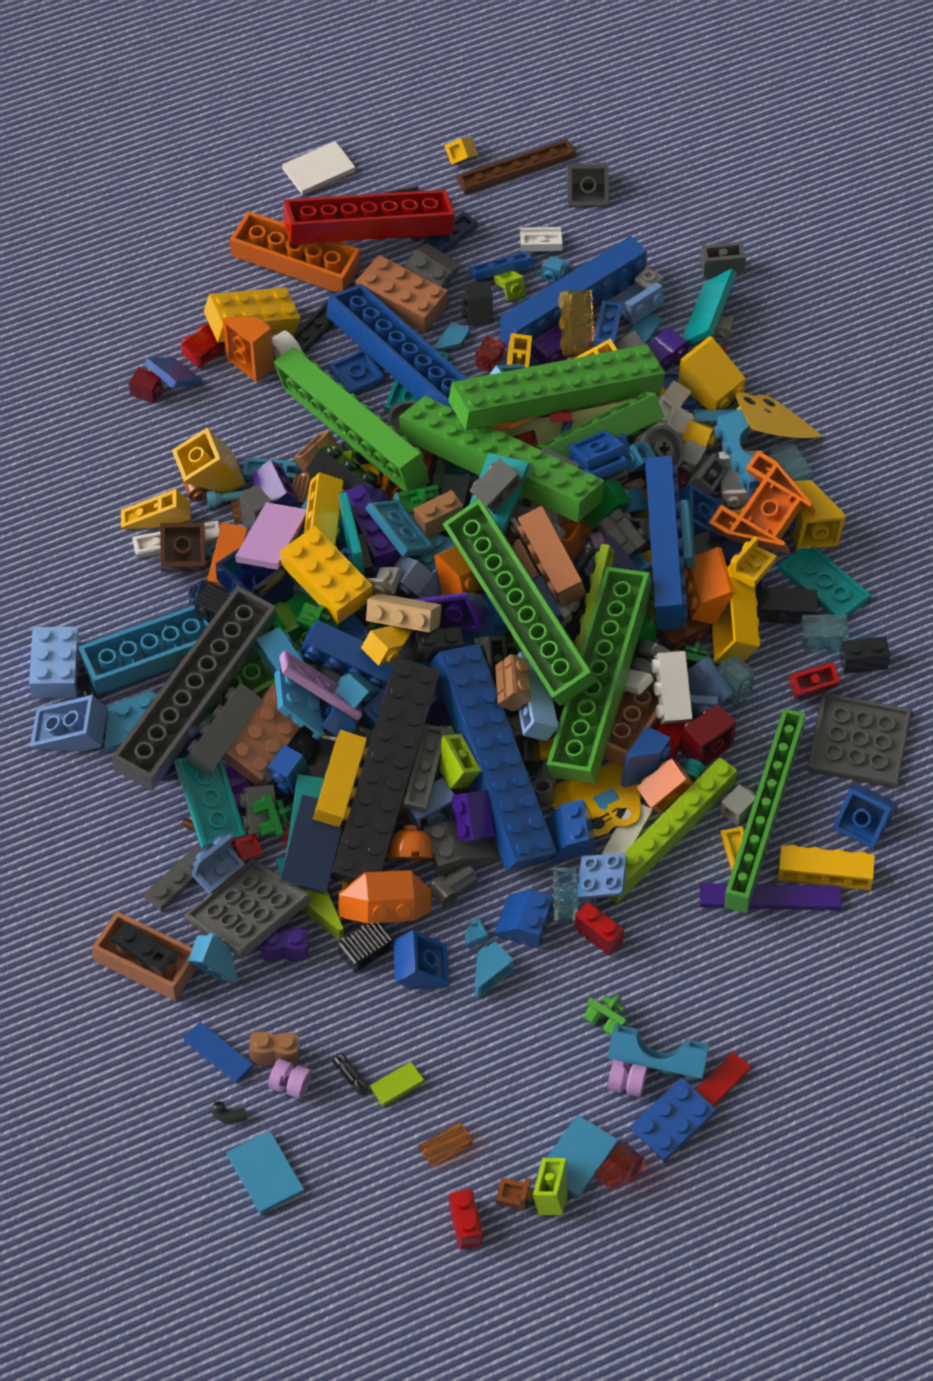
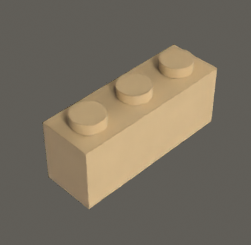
(403, 612)

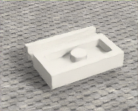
(541, 239)

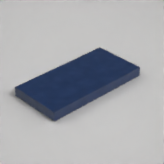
(310, 850)

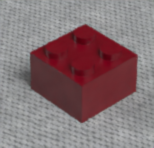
(708, 735)

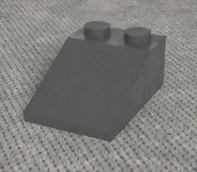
(451, 854)

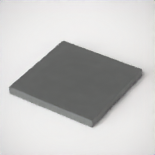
(859, 740)
(248, 908)

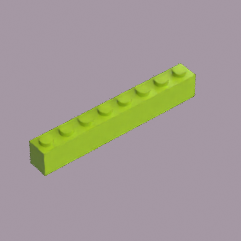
(676, 822)

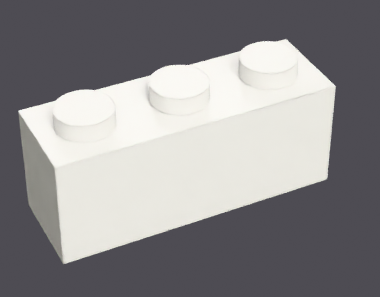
(672, 687)

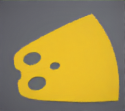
(778, 422)
(608, 778)

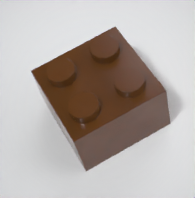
(182, 547)

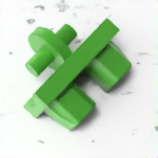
(597, 1010)

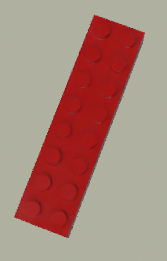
(368, 217)

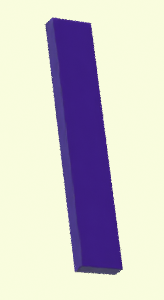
(777, 896)

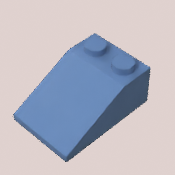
(70, 725)

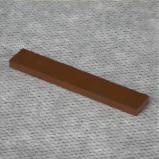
(516, 166)

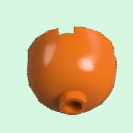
(410, 844)

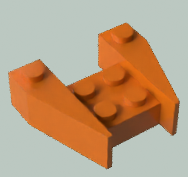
(767, 511)

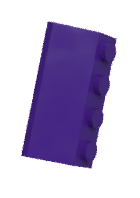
(380, 547)
(460, 610)

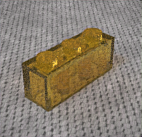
(576, 322)

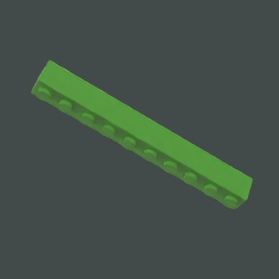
(764, 811)

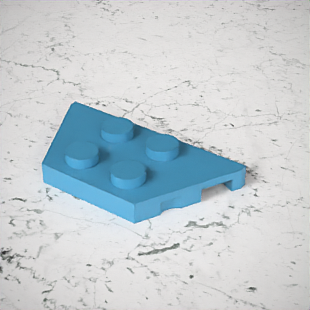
(298, 703)
(123, 717)

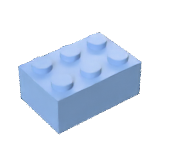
(54, 662)

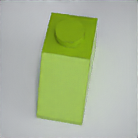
(457, 762)
(551, 1186)

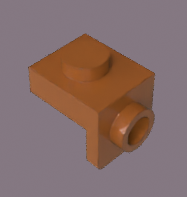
(514, 1193)

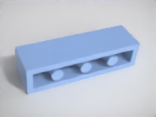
(538, 715)

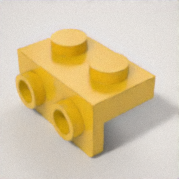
(751, 563)

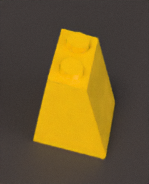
(711, 375)
(208, 463)
(821, 528)

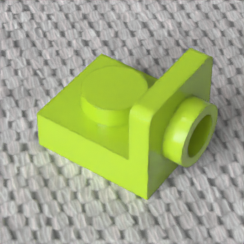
(512, 283)

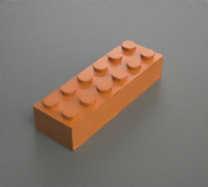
(267, 245)

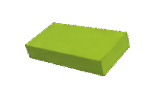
(397, 1084)

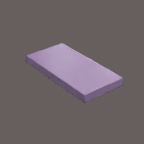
(270, 533)
(316, 683)

